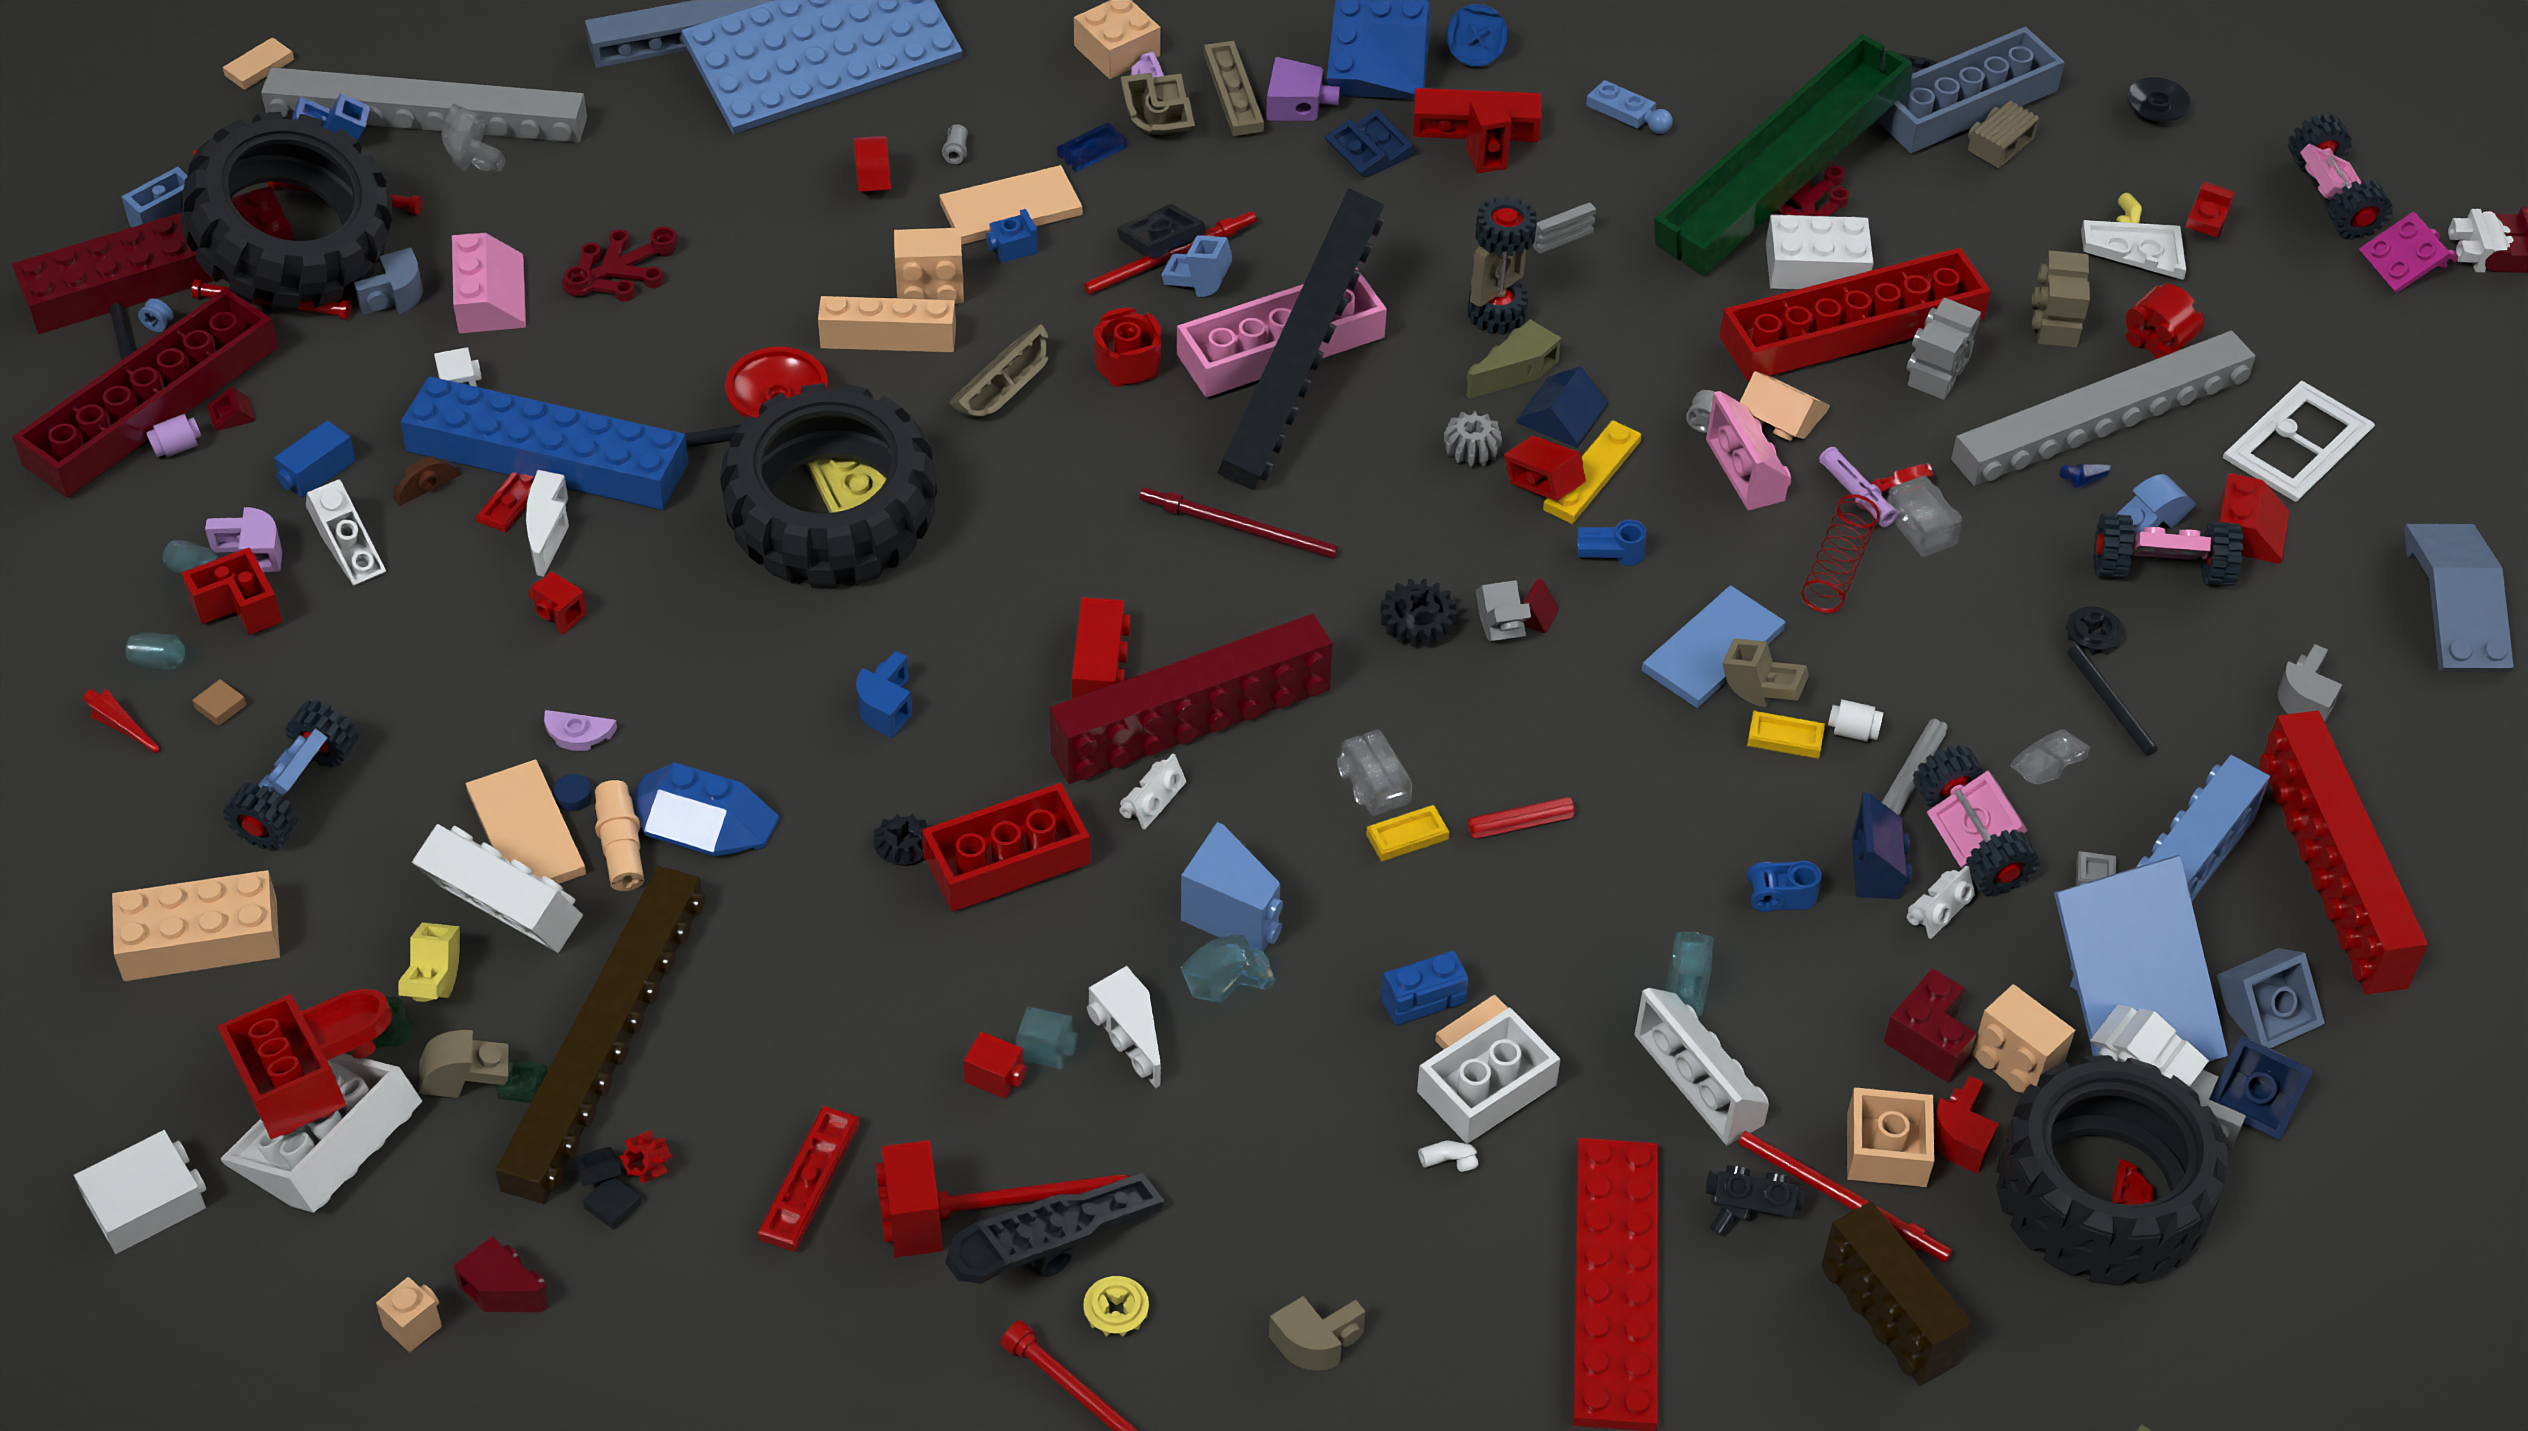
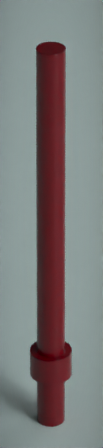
(1176, 503)

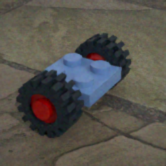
(257, 808)

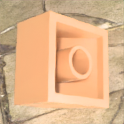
(1782, 406)

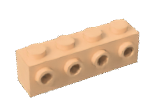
(887, 324)

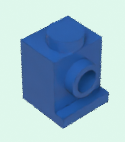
(1013, 237)

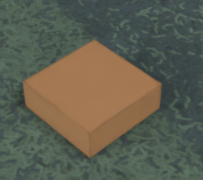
(219, 702)

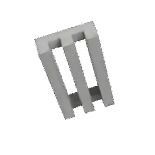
(1564, 227)

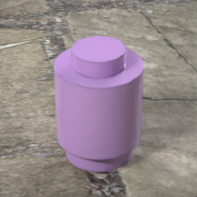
(174, 436)

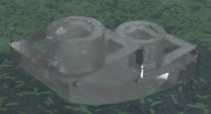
(2048, 756)

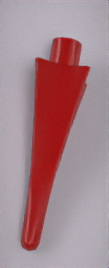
(109, 712)

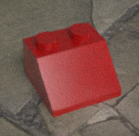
(2259, 515)

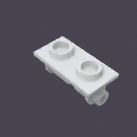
(1157, 790)
(1947, 899)

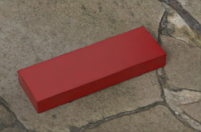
(506, 503)

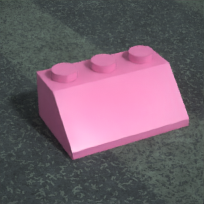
(487, 284)
(1746, 453)

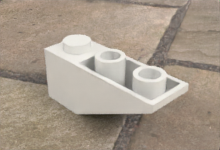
(344, 532)
(1126, 1013)

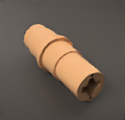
(619, 836)

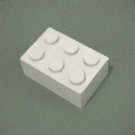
(1816, 249)
(1488, 1075)

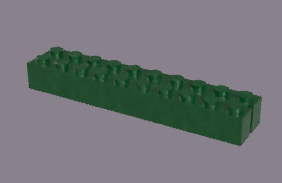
(1782, 154)

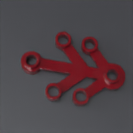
(1808, 198)
(582, 280)

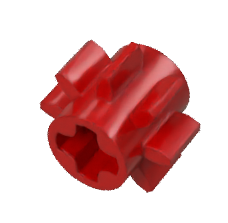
(646, 1156)

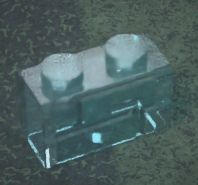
(1690, 968)

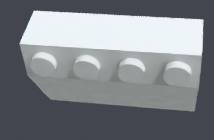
(326, 1152)

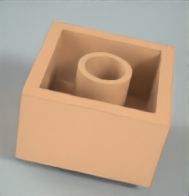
(1116, 36)
(929, 264)
(2021, 1039)
(1890, 1137)

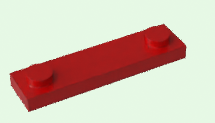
(808, 1179)

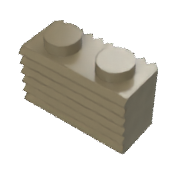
(2002, 133)

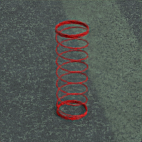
(1844, 519)

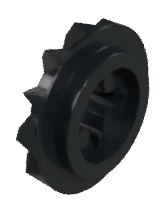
(2090, 619)
(910, 849)

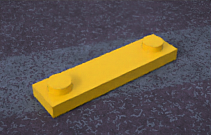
(1599, 465)

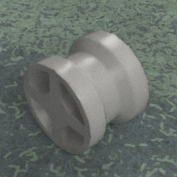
(1699, 412)

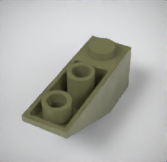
(1518, 360)

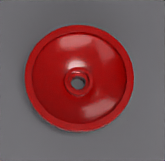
(769, 373)

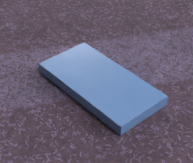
(1694, 656)

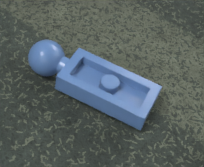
(1629, 107)

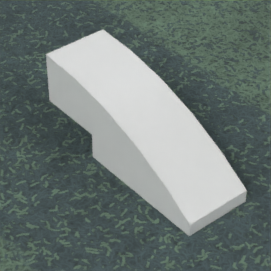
(546, 518)

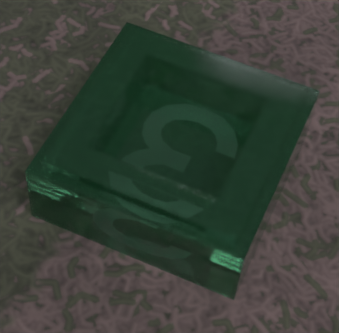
(522, 1081)

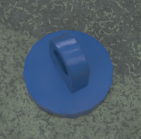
(1476, 34)

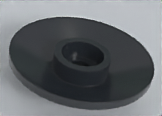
(2158, 99)

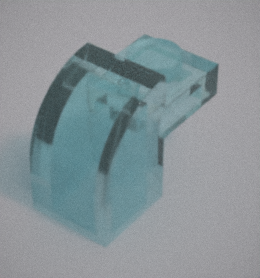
(1223, 966)

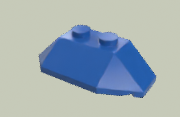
(702, 811)

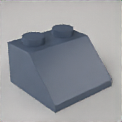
(2272, 997)

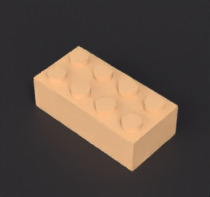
(195, 925)

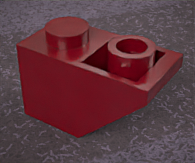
(498, 1281)

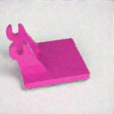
(2406, 252)

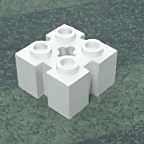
(2148, 1039)

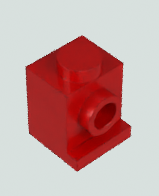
(558, 601)

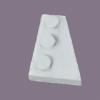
(2137, 244)

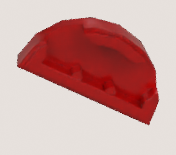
(1903, 476)
(2130, 1185)

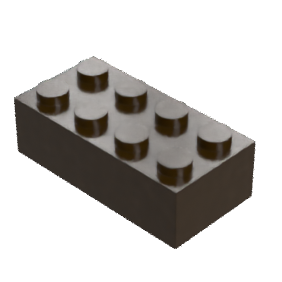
(1895, 1294)

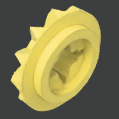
(1116, 1290)

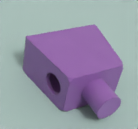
(1298, 91)

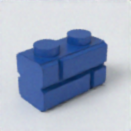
(1424, 987)

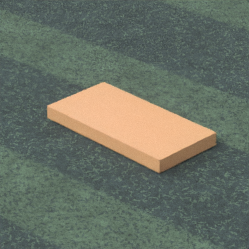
(1043, 193)
(526, 821)

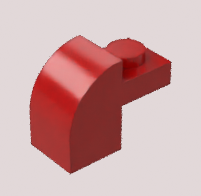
(872, 163)
(2211, 209)
(1960, 1132)

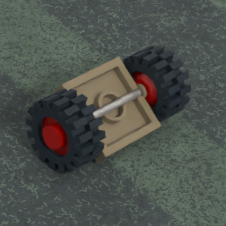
(1504, 235)

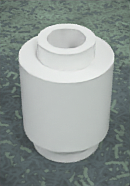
(1855, 721)

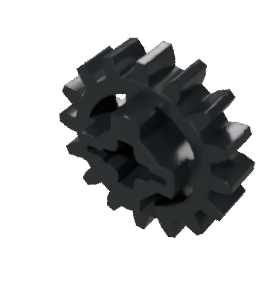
(1418, 612)

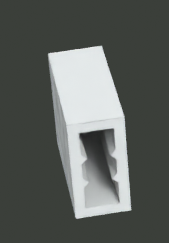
(141, 1190)

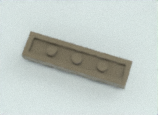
(1233, 88)

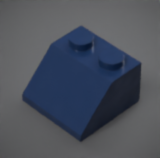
(1879, 851)

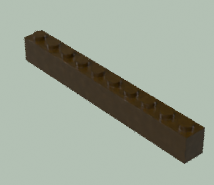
(600, 1036)

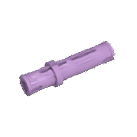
(1857, 484)

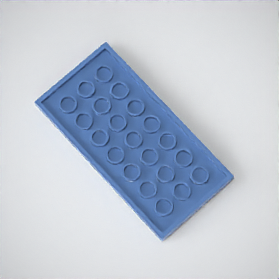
(813, 52)

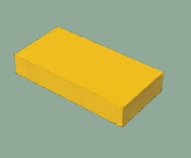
(1786, 734)
(1407, 833)

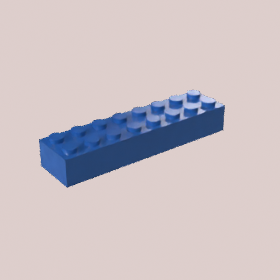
(530, 435)

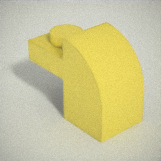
(432, 962)

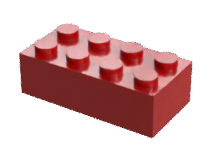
(1006, 846)

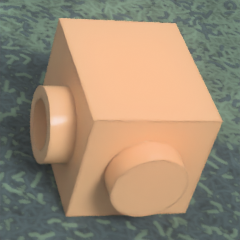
(409, 1313)

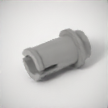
(955, 150)

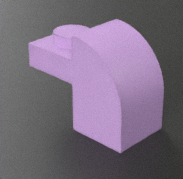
(253, 531)

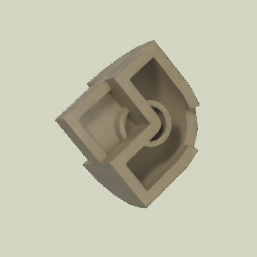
(1157, 104)

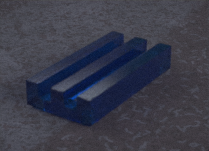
(1095, 149)

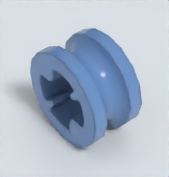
(155, 315)

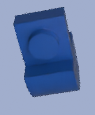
(345, 114)
(881, 697)

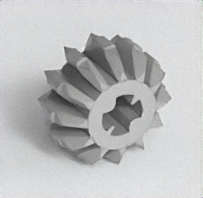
(1472, 438)

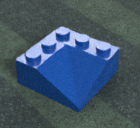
(1379, 47)

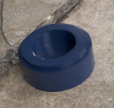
(572, 792)

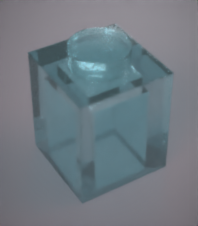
(1046, 1037)

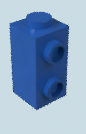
(314, 459)

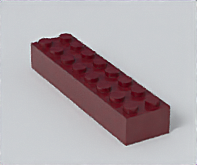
(127, 266)
(146, 388)
(1190, 698)

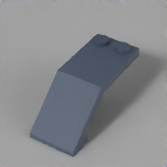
(2465, 597)

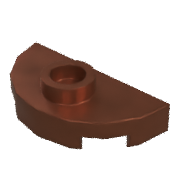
(423, 477)

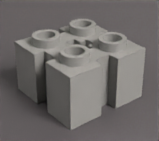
(1942, 348)

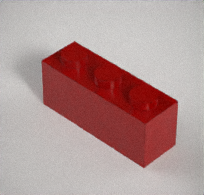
(1100, 645)

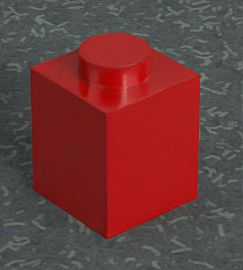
(994, 1065)

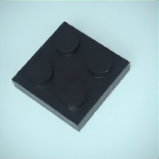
(1161, 231)

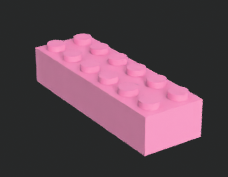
(1238, 342)

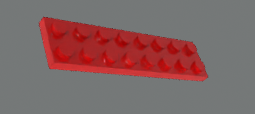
(1616, 1285)

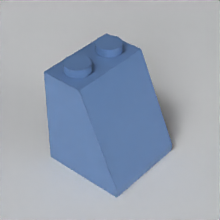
(1231, 892)

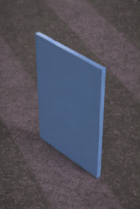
(2141, 948)

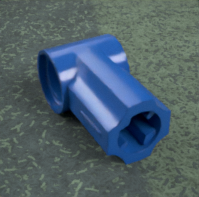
(1623, 542)

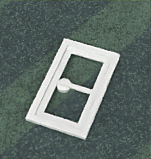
(2278, 419)

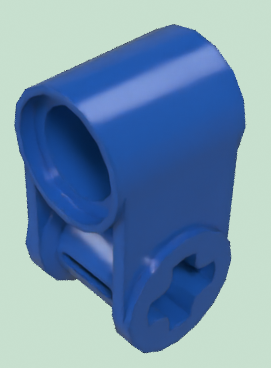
(1786, 885)

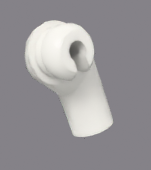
(1449, 1150)

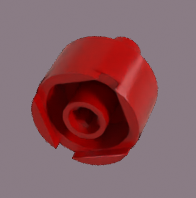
(2163, 321)
(1127, 346)

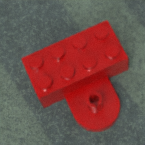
(287, 1052)

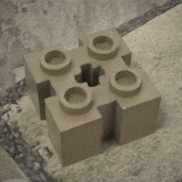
(2061, 298)

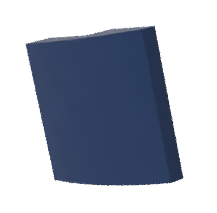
(1370, 143)

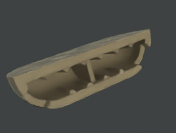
(1003, 375)

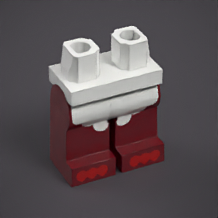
(2492, 240)

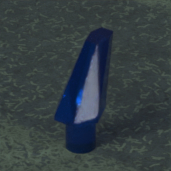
(2084, 473)

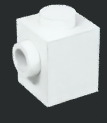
(458, 367)

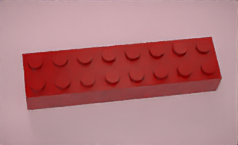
(1848, 313)
(2343, 853)

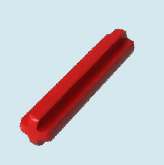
(1521, 817)

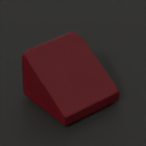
(231, 410)
(1542, 607)

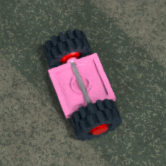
(2319, 151)
(2218, 548)
(1976, 820)

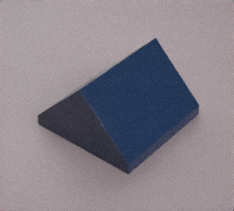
(1565, 407)
(2262, 1086)

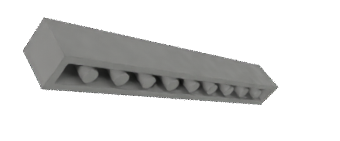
(427, 103)
(2102, 408)

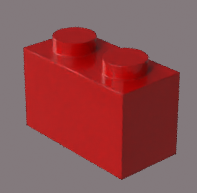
(1488, 134)
(1545, 468)

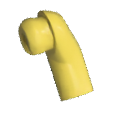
(2130, 207)

